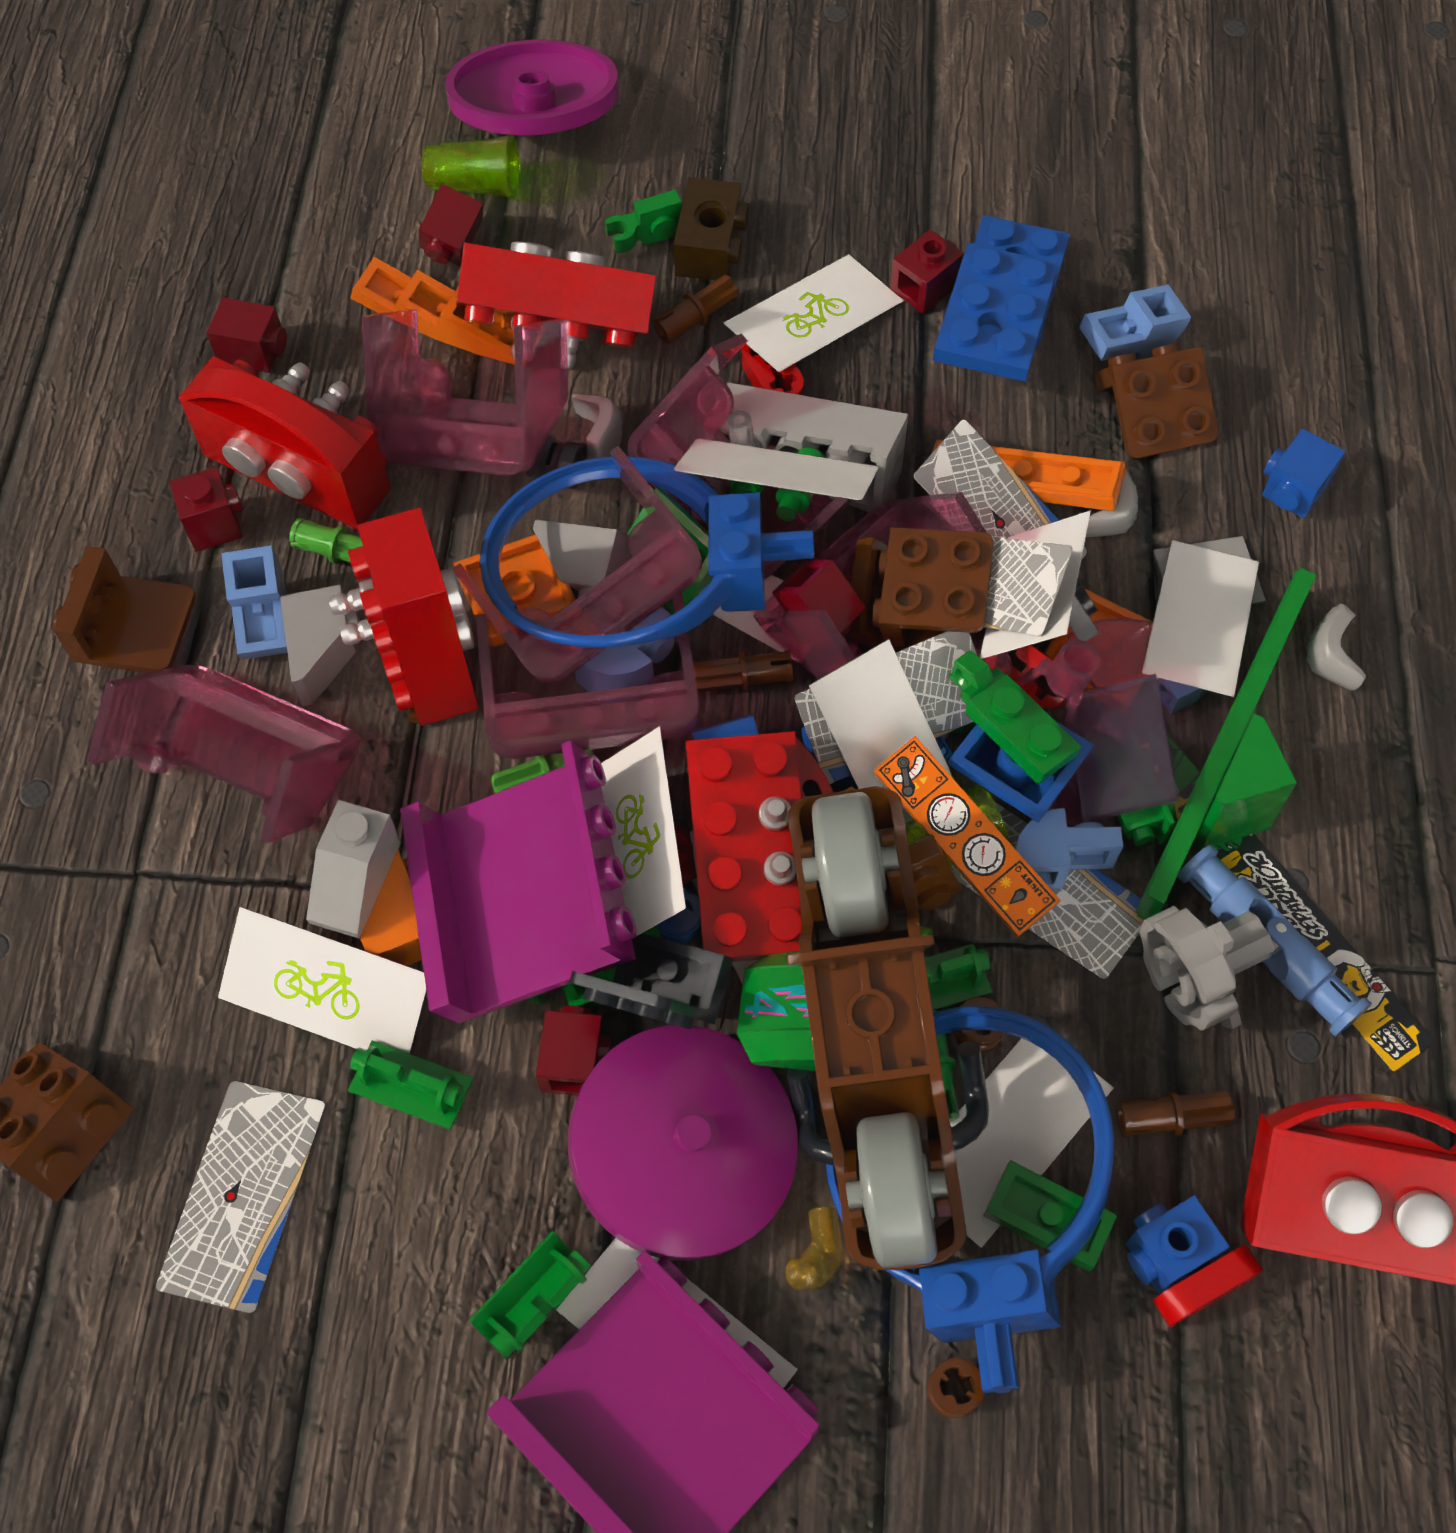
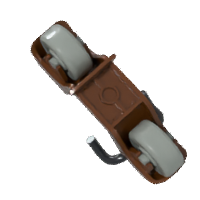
(876, 1036)

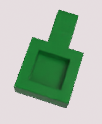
(651, 221)

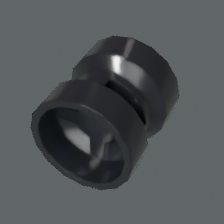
(556, 455)

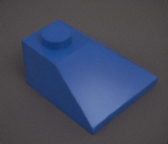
(995, 771)

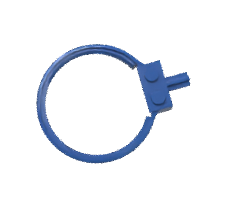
(734, 549)
(1011, 1291)

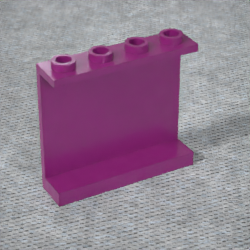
(518, 890)
(658, 1414)

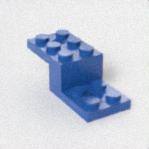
(1001, 298)

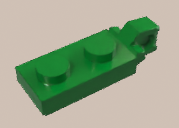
(1012, 718)

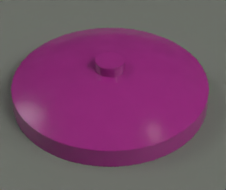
(532, 87)
(682, 1143)

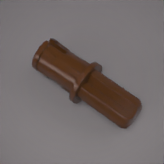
(694, 309)
(743, 671)
(1175, 1113)

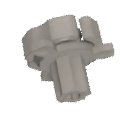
(1203, 962)

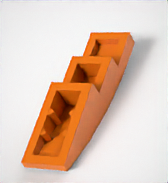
(390, 290)

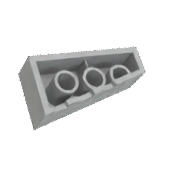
(832, 427)

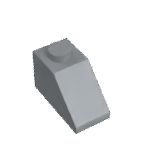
(581, 552)
(315, 640)
(350, 867)

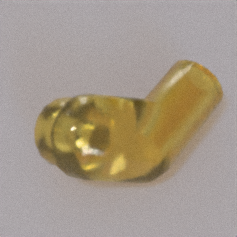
(822, 1256)

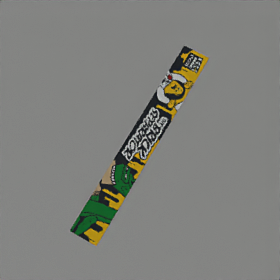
(1386, 1022)

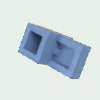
(1144, 323)
(254, 592)
(626, 664)
(1055, 848)

